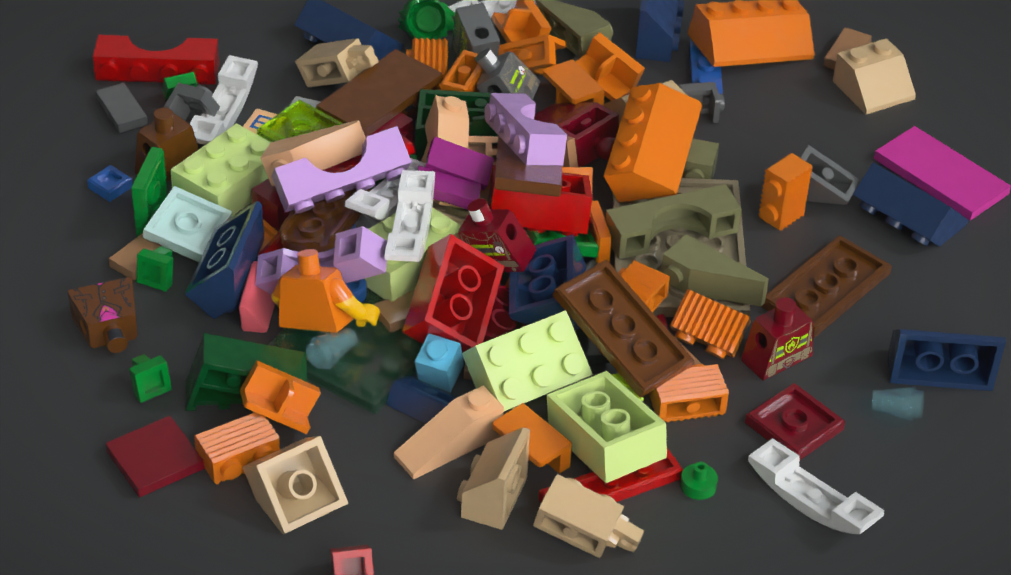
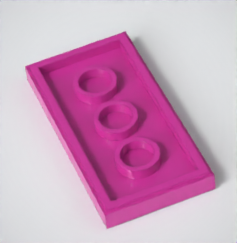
(942, 172)

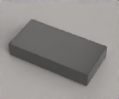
(121, 107)

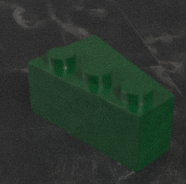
(476, 110)
(224, 365)

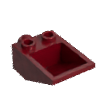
(589, 124)

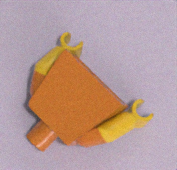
(318, 298)

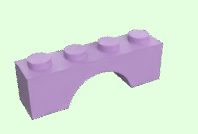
(529, 139)
(303, 184)
(356, 254)

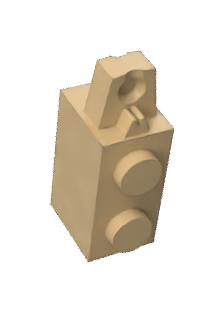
(335, 62)
(585, 518)

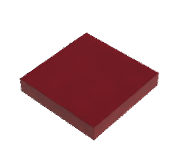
(795, 421)
(154, 456)

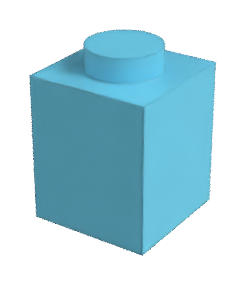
(439, 362)

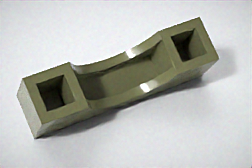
(707, 211)

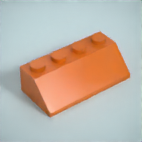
(752, 32)
(652, 143)

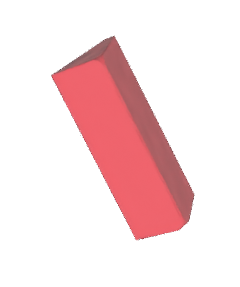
(255, 305)

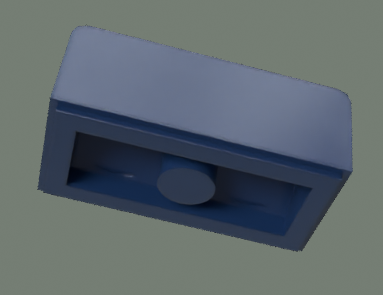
(417, 398)

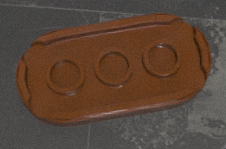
(319, 225)

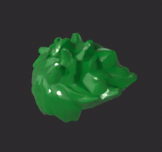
(426, 19)

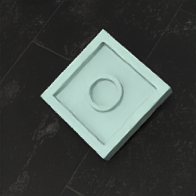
(185, 223)

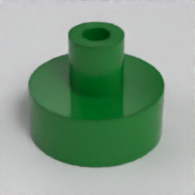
(699, 481)

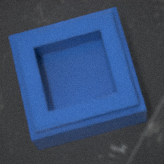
(110, 183)

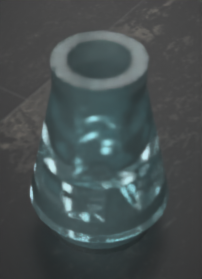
(328, 349)
(900, 402)

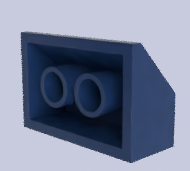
(330, 24)
(659, 29)
(908, 207)
(227, 262)
(549, 268)
(944, 359)

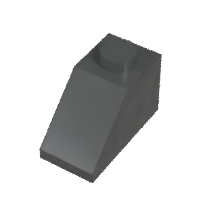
(828, 180)

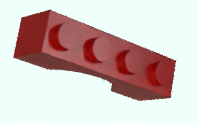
(120, 60)

